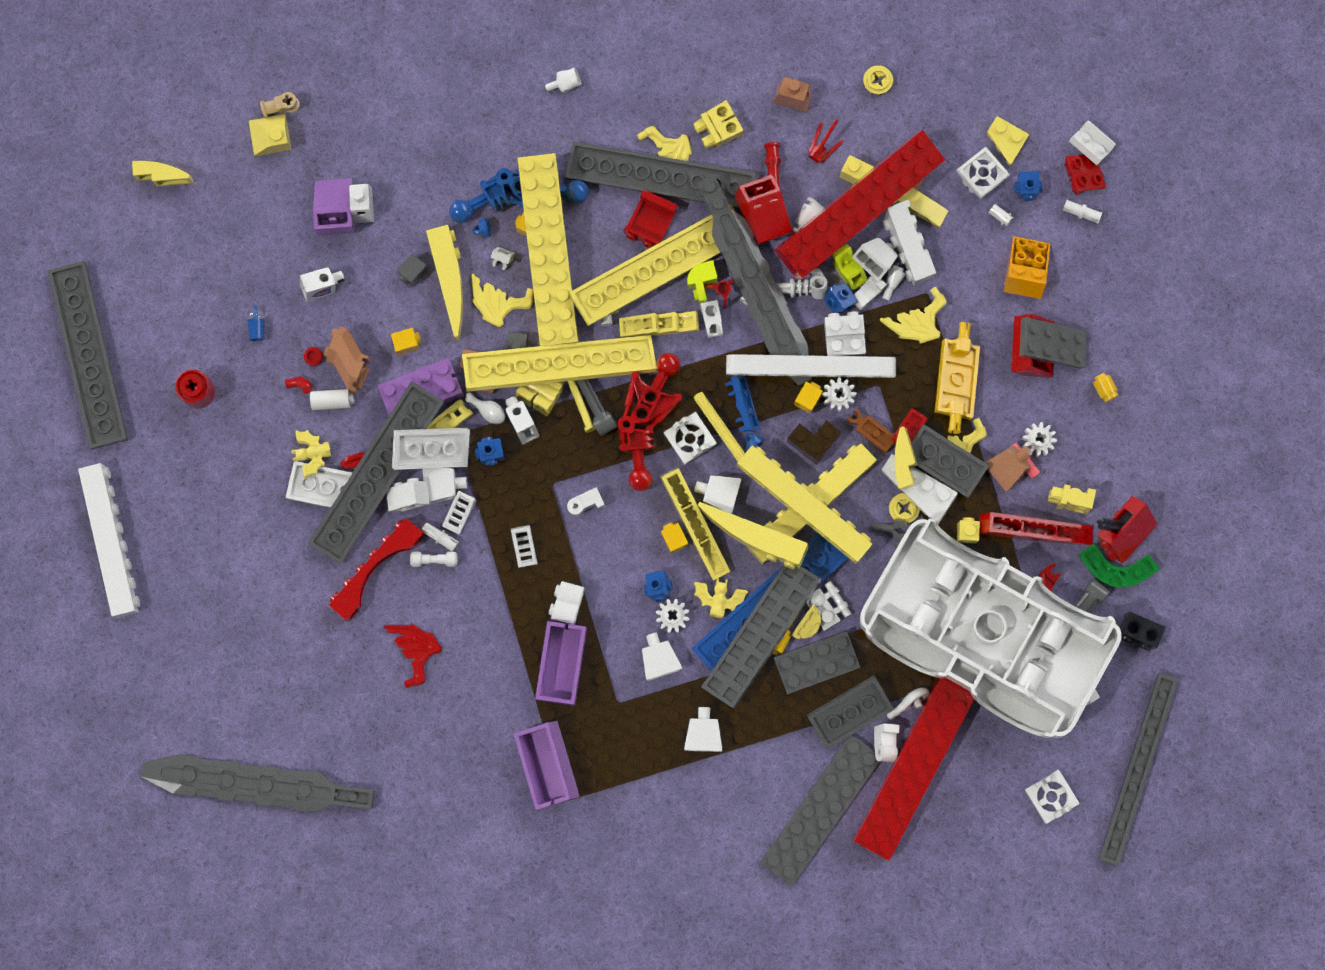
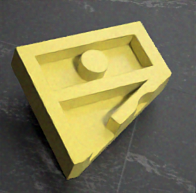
(1007, 138)

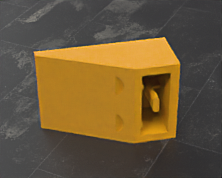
(1027, 267)

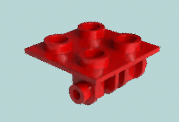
(1083, 174)

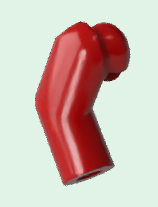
(299, 382)

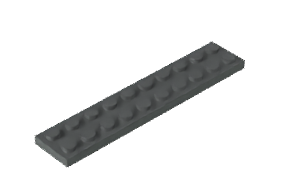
(650, 172)
(87, 355)
(372, 475)

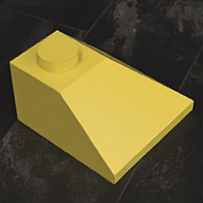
(269, 135)

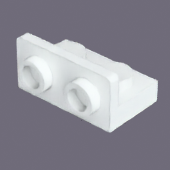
(1092, 142)

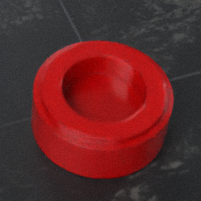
(313, 356)

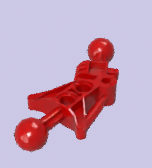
(639, 440)

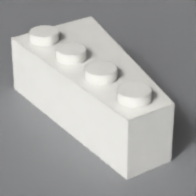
(909, 243)

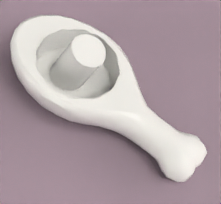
(489, 409)
(913, 699)

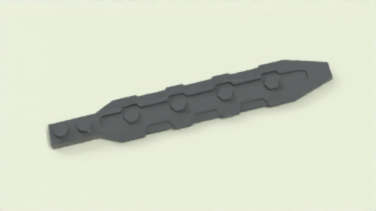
(753, 277)
(252, 784)

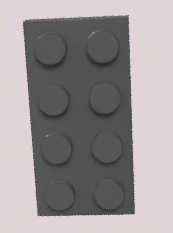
(1053, 343)
(947, 461)
(816, 662)
(850, 712)

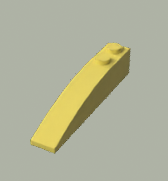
(920, 204)
(449, 274)
(694, 523)
(759, 538)

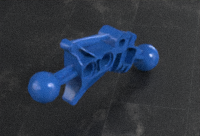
(495, 195)

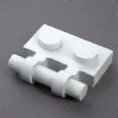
(828, 614)

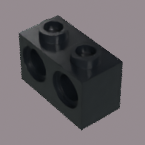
(1142, 626)

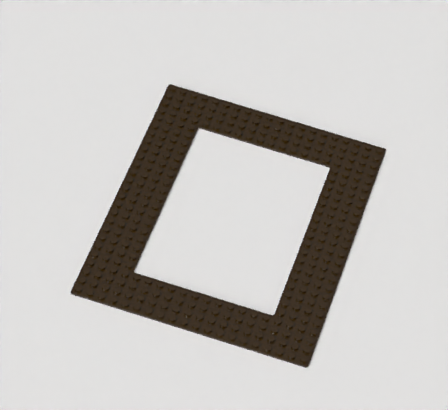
(648, 734)

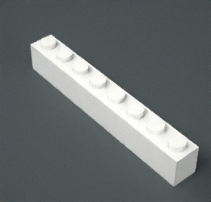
(108, 540)

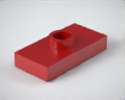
(913, 423)

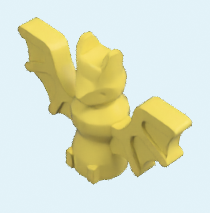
(314, 452)
(719, 602)

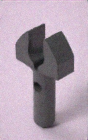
(891, 528)

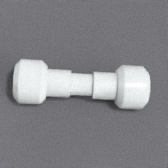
(418, 559)

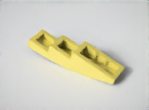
(659, 324)

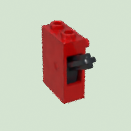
(1126, 529)

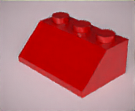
(1023, 365)

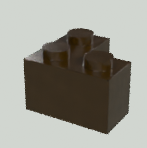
(811, 445)

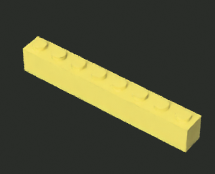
(829, 487)
(804, 504)

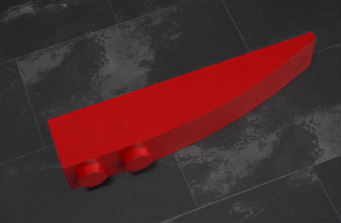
(1034, 529)

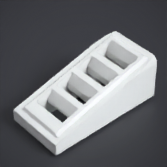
(460, 495)
(522, 529)

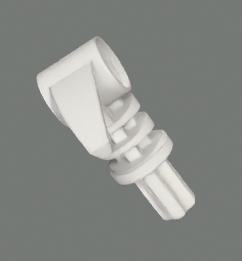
(806, 287)

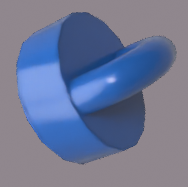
(483, 228)
(755, 441)

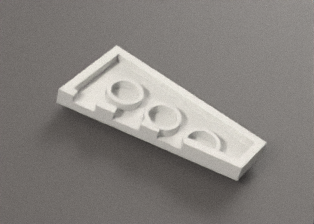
(928, 494)

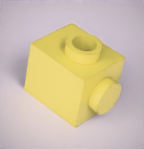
(968, 531)

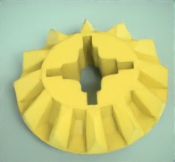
(879, 72)
(894, 508)

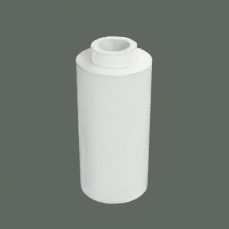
(331, 399)

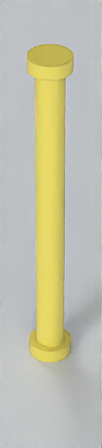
(589, 427)

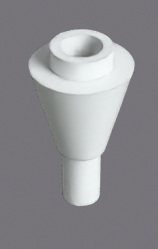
(894, 277)

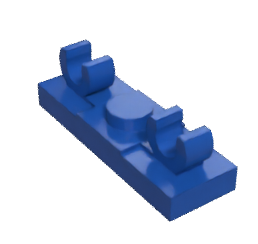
(744, 403)

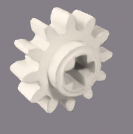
(846, 393)
(1037, 445)
(665, 616)

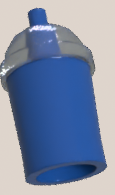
(256, 324)

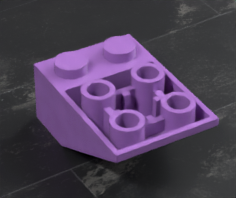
(332, 207)

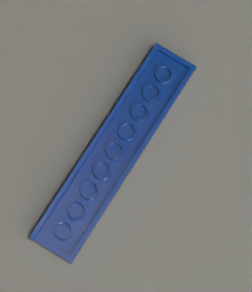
(820, 560)

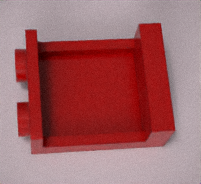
(650, 219)

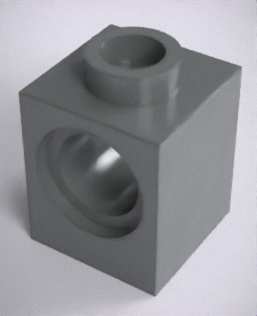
(412, 270)

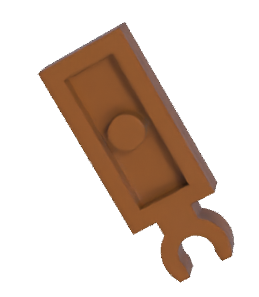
(872, 431)

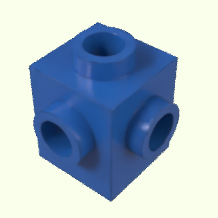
(1028, 186)
(840, 298)
(495, 455)
(658, 586)

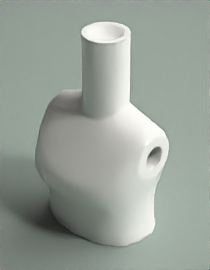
(565, 81)

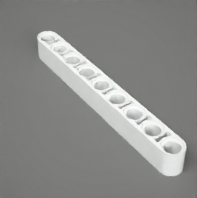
(811, 366)

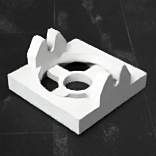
(980, 191)
(693, 419)
(1071, 800)

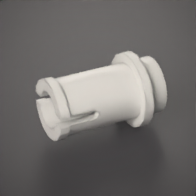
(1001, 215)

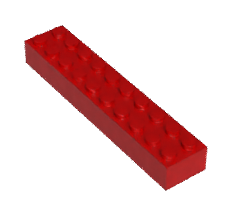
(859, 205)
(914, 768)

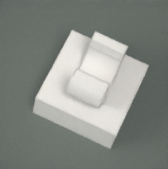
(502, 255)

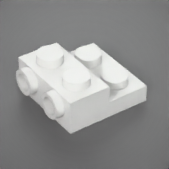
(845, 334)

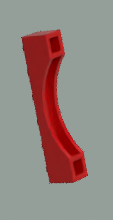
(349, 599)

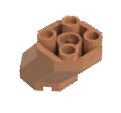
(347, 359)

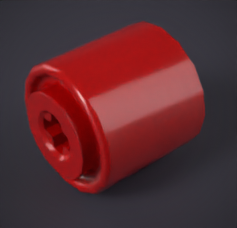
(203, 393)

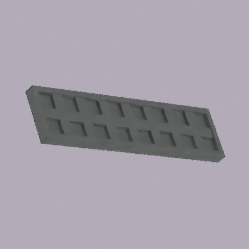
(760, 634)
(820, 810)

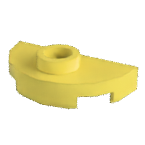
(809, 624)

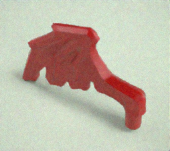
(416, 645)

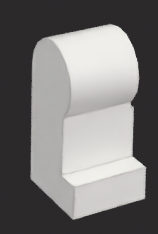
(869, 292)
(712, 318)
(582, 502)
(885, 742)

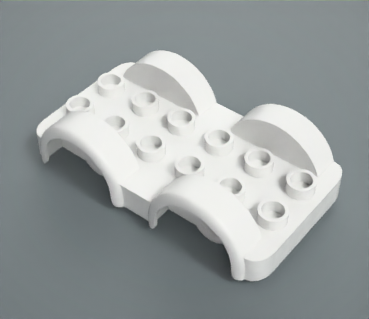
(988, 631)

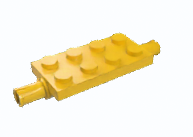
(957, 378)

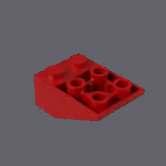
(764, 209)

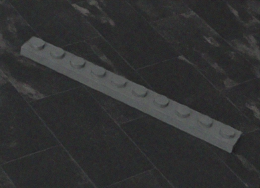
(1138, 769)

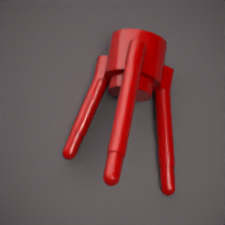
(818, 152)
(722, 289)

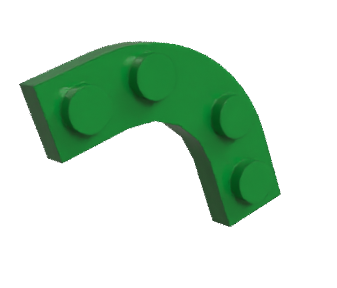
(1117, 576)

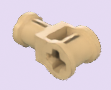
(280, 105)

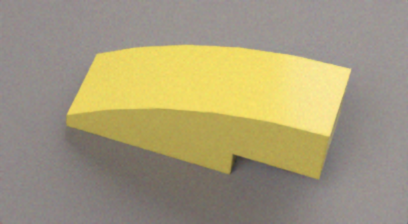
(160, 173)
(904, 460)

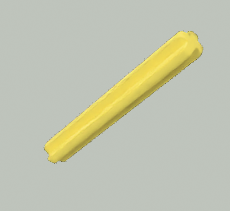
(719, 425)

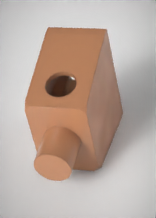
(793, 94)
(1009, 466)

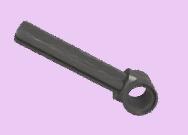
(603, 420)

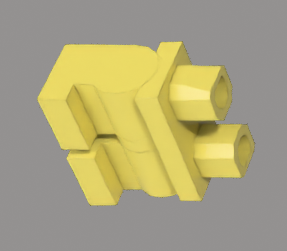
(720, 125)
(540, 395)
(1072, 499)

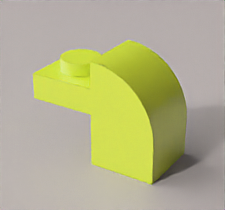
(848, 268)
(701, 275)

